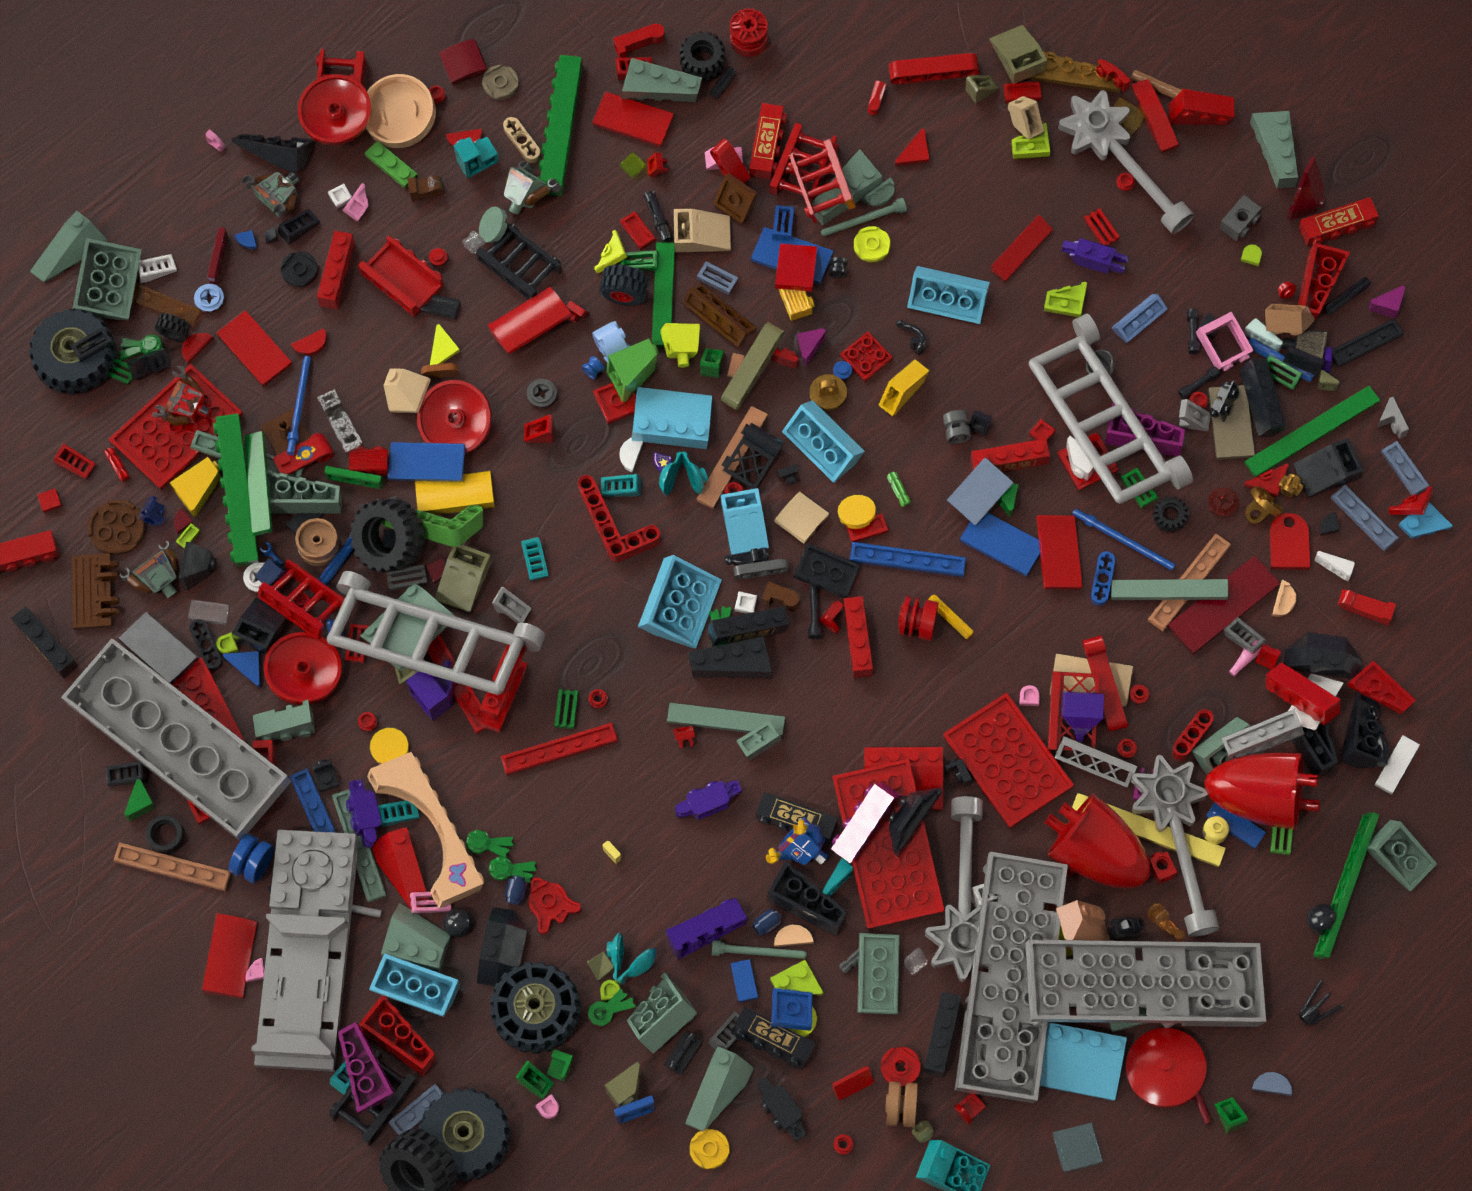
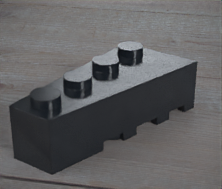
(732, 660)

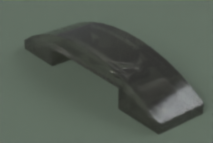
(340, 421)

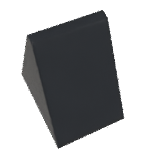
(271, 235)

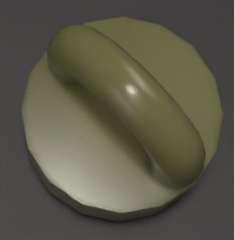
(923, 1131)

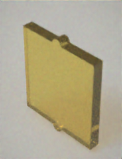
(1134, 118)

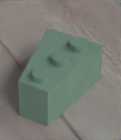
(285, 723)

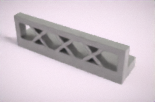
(1263, 735)
(1099, 755)

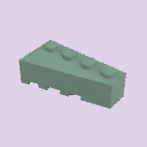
(659, 83)
(1276, 141)
(861, 179)
(299, 495)

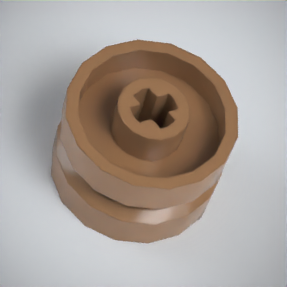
(317, 542)
(901, 1104)

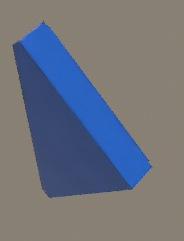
(247, 664)

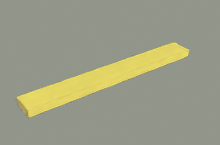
(1146, 830)

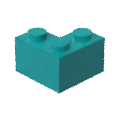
(475, 156)

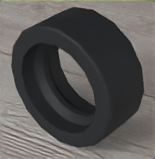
(161, 820)

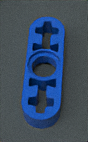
(1105, 593)

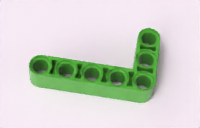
(447, 531)

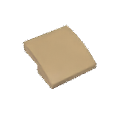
(801, 517)

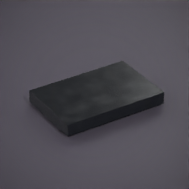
(826, 571)

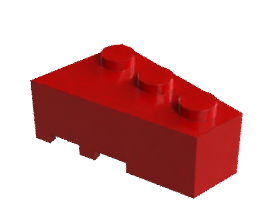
(1200, 108)

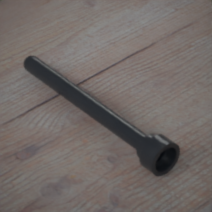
(815, 630)

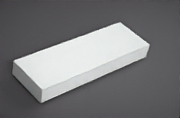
(1397, 765)

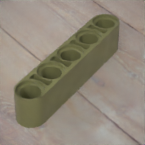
(752, 366)

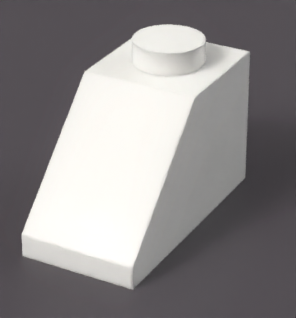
(1078, 460)

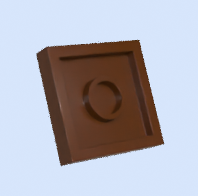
(735, 198)
(278, 429)

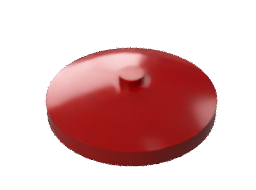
(334, 109)
(455, 415)
(302, 668)
(1166, 1067)

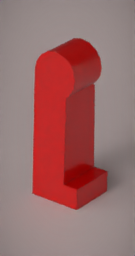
(638, 39)
(1366, 606)

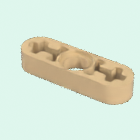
(522, 148)

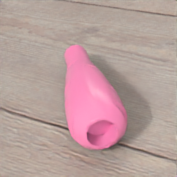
(1245, 658)

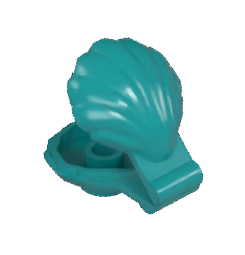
(696, 475)
(641, 964)

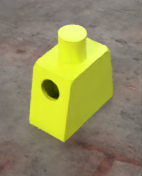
(680, 341)

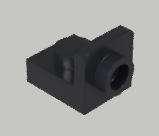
(962, 774)
(325, 775)

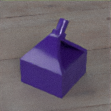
(432, 692)
(1082, 711)

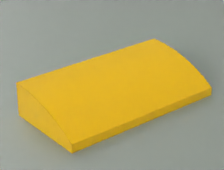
(453, 497)

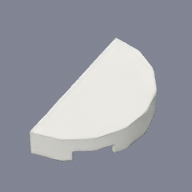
(629, 453)

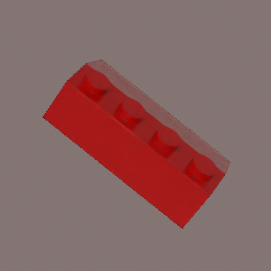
(924, 762)

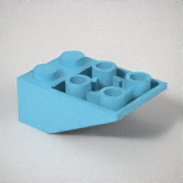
(744, 521)

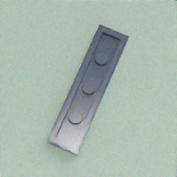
(1364, 518)

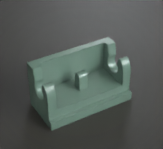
(759, 740)

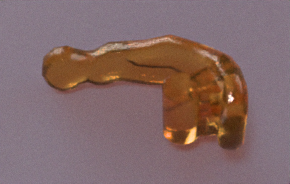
(1160, 918)

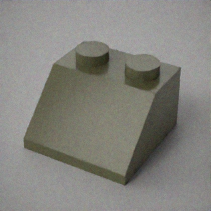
(625, 1086)

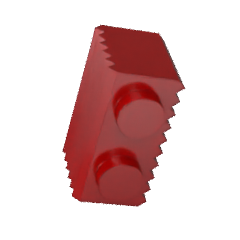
(369, 461)

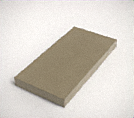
(1234, 436)

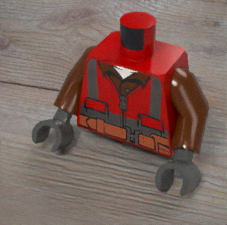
(184, 402)

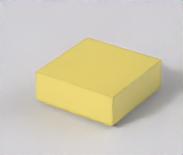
(612, 852)

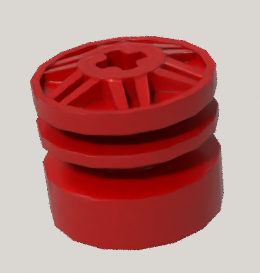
(752, 40)
(918, 618)

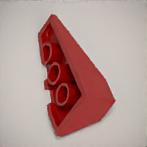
(398, 861)

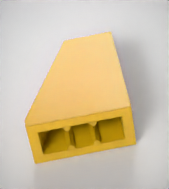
(903, 387)
(197, 485)

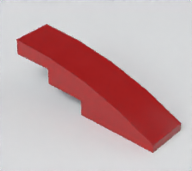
(1155, 115)

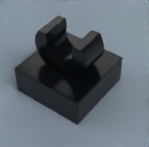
(980, 422)
(787, 473)

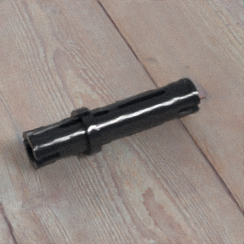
(661, 224)

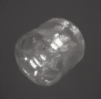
(473, 242)

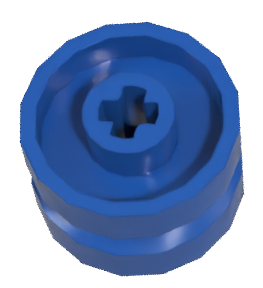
(251, 858)

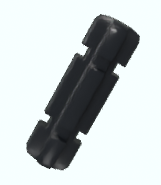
(723, 82)

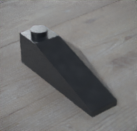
(284, 154)
(1364, 737)

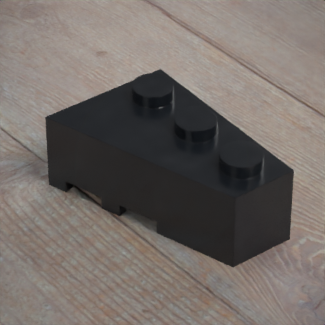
(1317, 749)

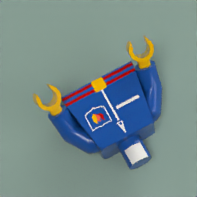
(800, 845)

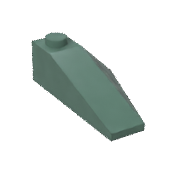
(66, 247)
(721, 1084)

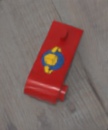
(305, 453)

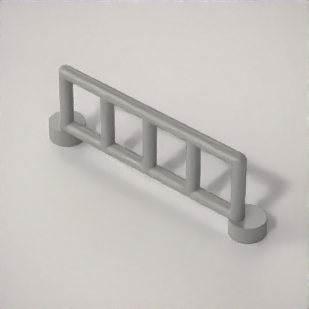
(1087, 333)
(357, 587)

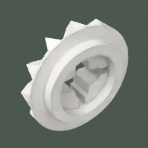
(249, 578)

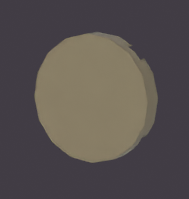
(500, 82)

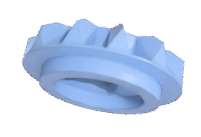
(202, 294)

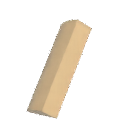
(1121, 674)

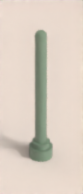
(898, 207)
(719, 948)

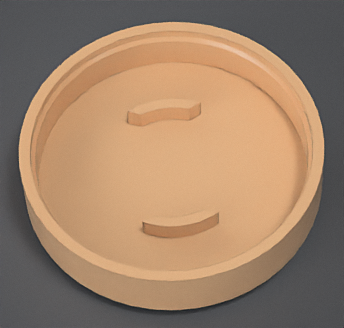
(400, 111)

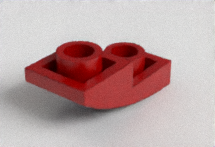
(1110, 72)
(785, 357)

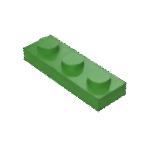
(390, 164)

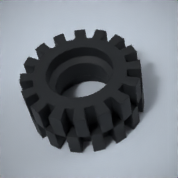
(172, 327)
(1166, 524)

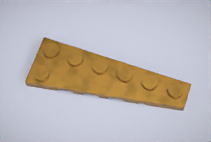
(1072, 73)

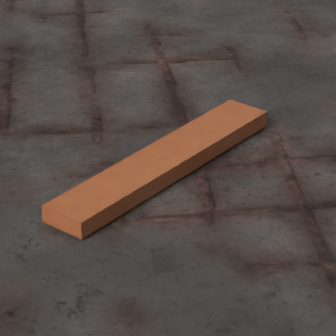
(719, 479)
(1198, 569)
(172, 867)

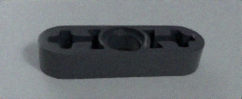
(205, 630)

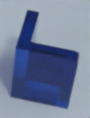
(152, 512)

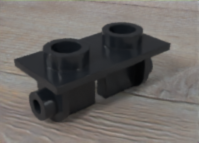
(1228, 393)
(683, 1053)

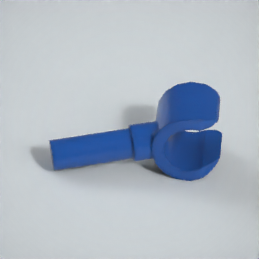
(269, 552)

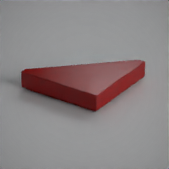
(915, 152)
(1269, 480)
(1413, 505)

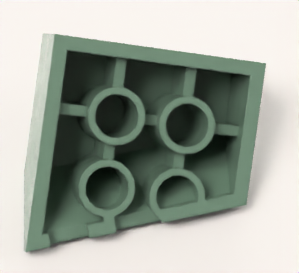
(415, 940)
(661, 1014)

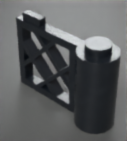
(758, 441)

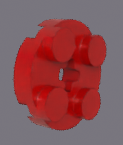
(900, 1055)

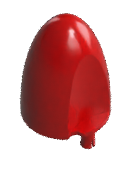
(1263, 788)
(1099, 845)

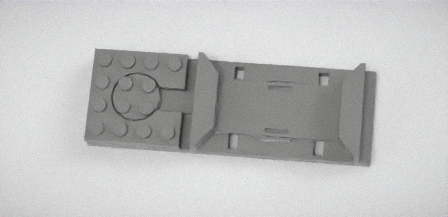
(307, 921)
(1173, 982)
(998, 1043)

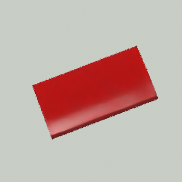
(529, 320)
(229, 956)

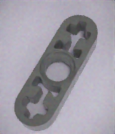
(761, 569)

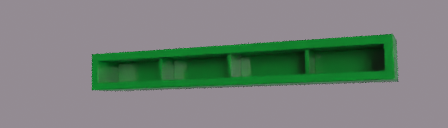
(560, 120)
(236, 488)

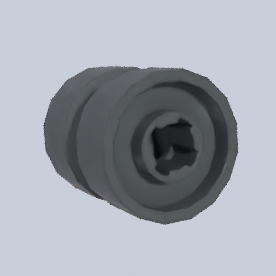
(957, 427)

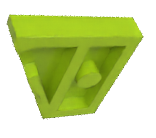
(1034, 147)
(1066, 300)
(797, 978)

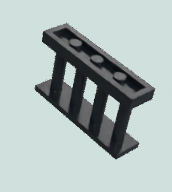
(515, 278)
(380, 1115)

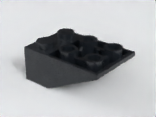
(1329, 468)
(259, 626)

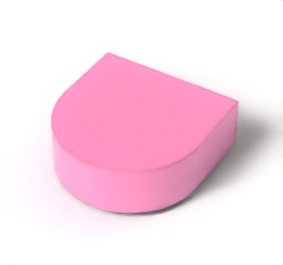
(1029, 696)
(548, 1107)

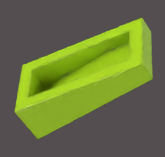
(188, 535)

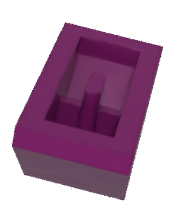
(1388, 303)
(809, 343)

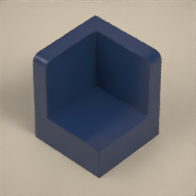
(270, 572)

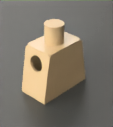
(1023, 112)

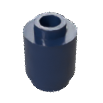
(515, 890)
(767, 922)

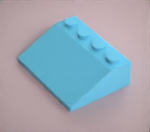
(672, 418)
(679, 602)
(1082, 1061)

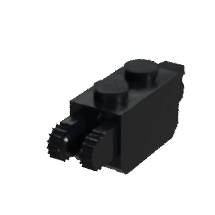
(782, 1108)

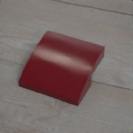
(463, 61)

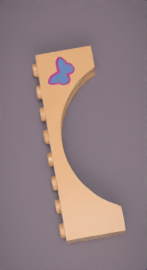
(405, 780)

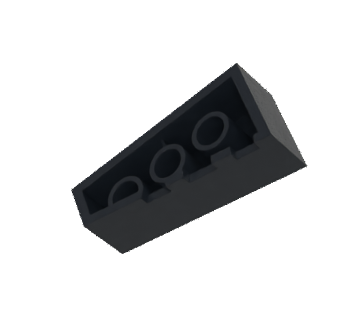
(805, 900)

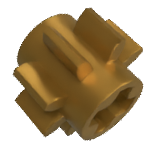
(1291, 485)

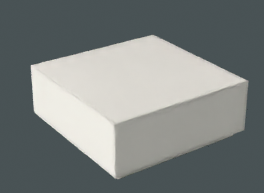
(340, 196)
(745, 602)

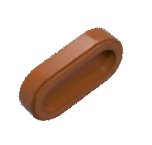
(440, 370)

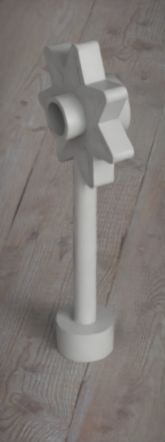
(1101, 129)
(1169, 798)
(959, 933)

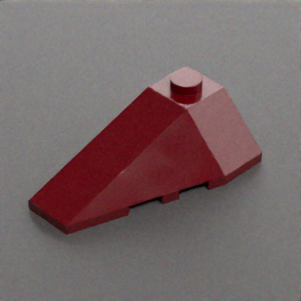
(1309, 194)

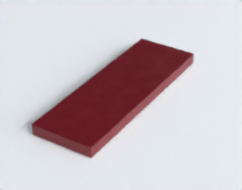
(1210, 617)

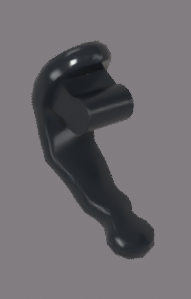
(916, 344)
(756, 555)

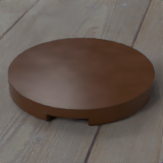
(116, 527)

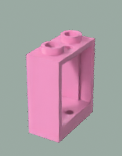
(1237, 332)

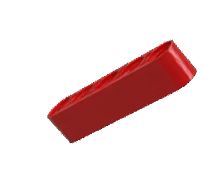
(933, 68)

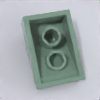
(1401, 854)

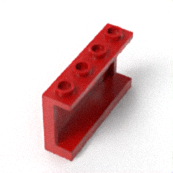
(402, 276)

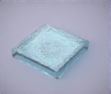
(1077, 1147)

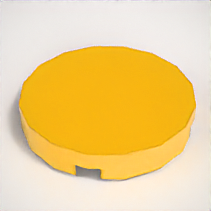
(856, 511)
(388, 745)
(709, 1149)

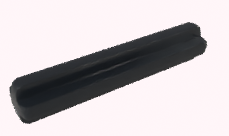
(1347, 295)

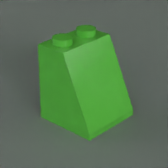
(631, 367)

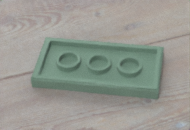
(878, 974)

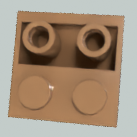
(1288, 318)

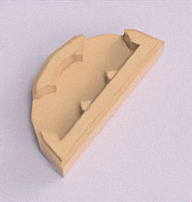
(1285, 600)
(793, 935)

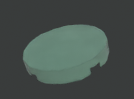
(493, 225)

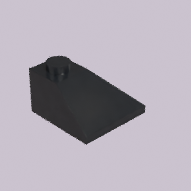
(195, 565)

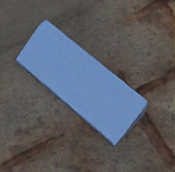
(1139, 318)

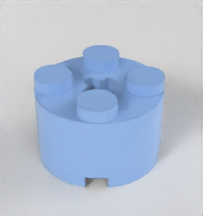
(610, 339)

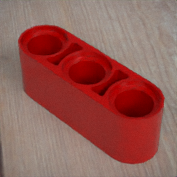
(729, 161)
(1191, 743)

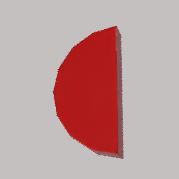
(453, 138)
(311, 344)
(194, 345)

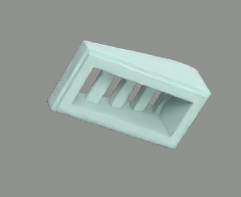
(1258, 331)

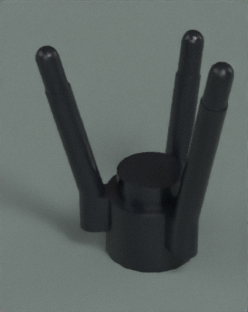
(1310, 1014)

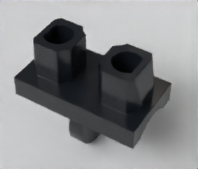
(1126, 928)

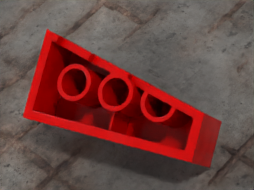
(1320, 275)
(396, 1036)

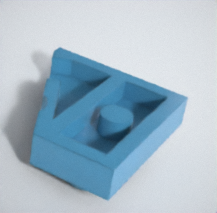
(1425, 524)

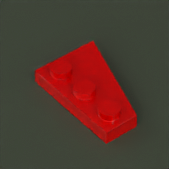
(1382, 688)

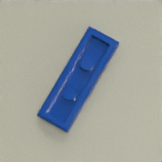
(1239, 827)

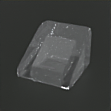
(915, 961)

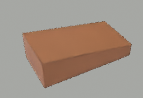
(735, 363)

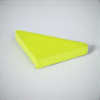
(612, 253)
(443, 347)

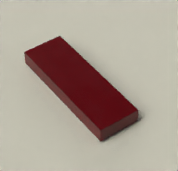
(217, 256)

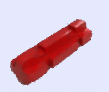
(116, 464)

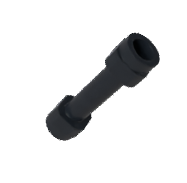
(1192, 317)
(1211, 374)

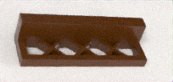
(717, 315)

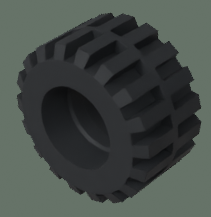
(702, 43)

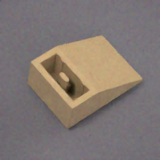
(701, 231)

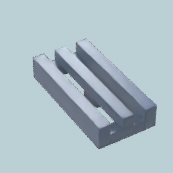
(707, 265)

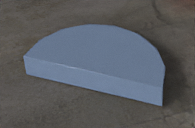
(1272, 1083)

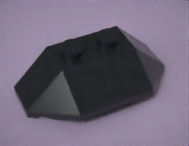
(1323, 656)
(910, 816)
(501, 946)

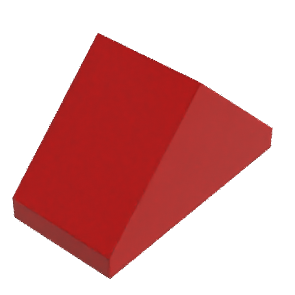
(539, 430)

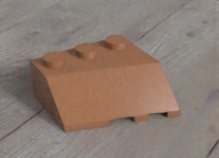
(1083, 922)

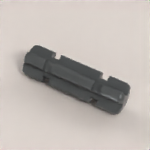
(851, 961)

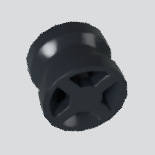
(838, 267)

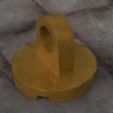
(828, 392)
(1264, 503)

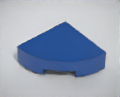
(246, 239)

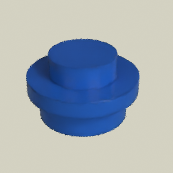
(842, 370)

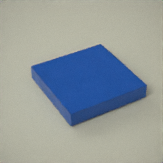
(791, 1009)
(634, 1110)

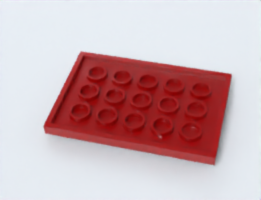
(162, 448)
(1008, 760)

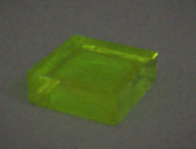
(632, 165)

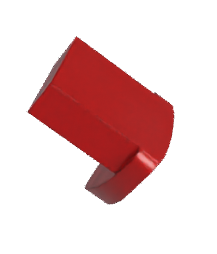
(827, 617)
(969, 1108)

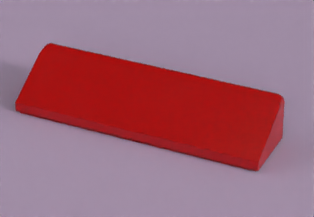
(1021, 248)

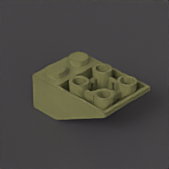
(1019, 54)
(463, 577)

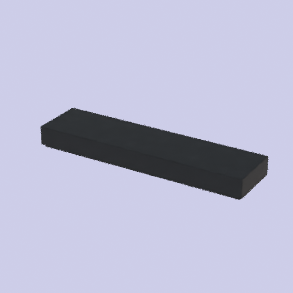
(1366, 343)

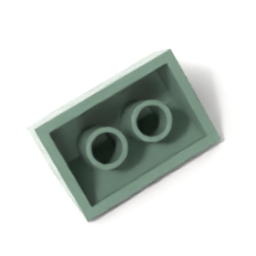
(1212, 751)

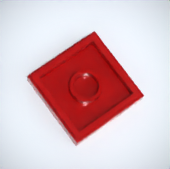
(612, 405)

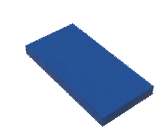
(767, 253)
(426, 462)
(1003, 543)

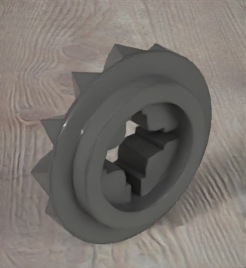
(544, 385)

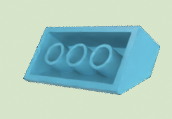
(948, 294)
(822, 441)
(415, 985)

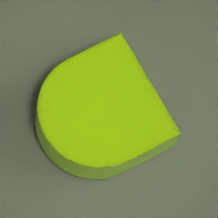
(1251, 255)
(226, 644)
(608, 990)

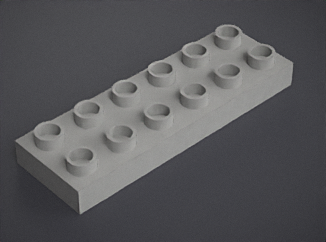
(176, 739)

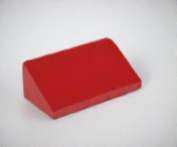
(852, 1083)

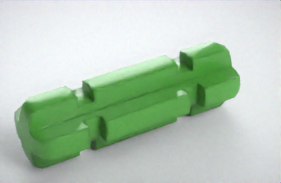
(898, 489)

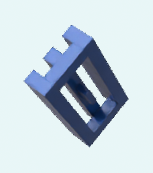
(781, 234)

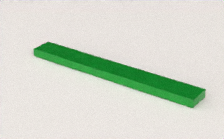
(1312, 431)
(1347, 882)

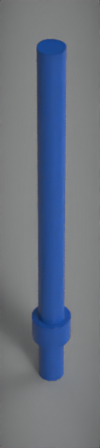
(293, 436)
(1090, 521)

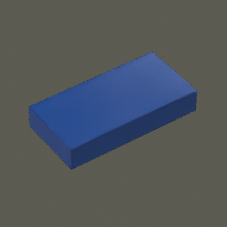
(744, 981)

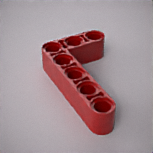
(608, 525)
(1099, 664)

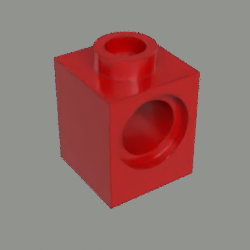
(1162, 875)

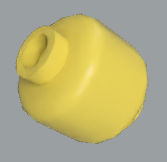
(1215, 830)

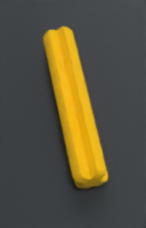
(952, 618)

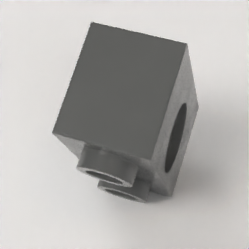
(1243, 208)

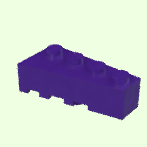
(705, 928)

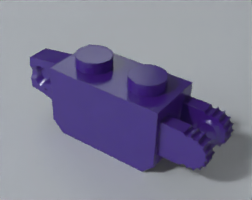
(1094, 256)
(708, 800)
(364, 812)

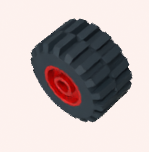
(624, 285)

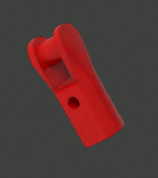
(876, 97)

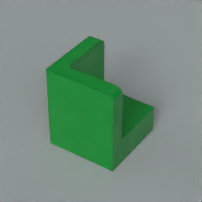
(560, 1065)

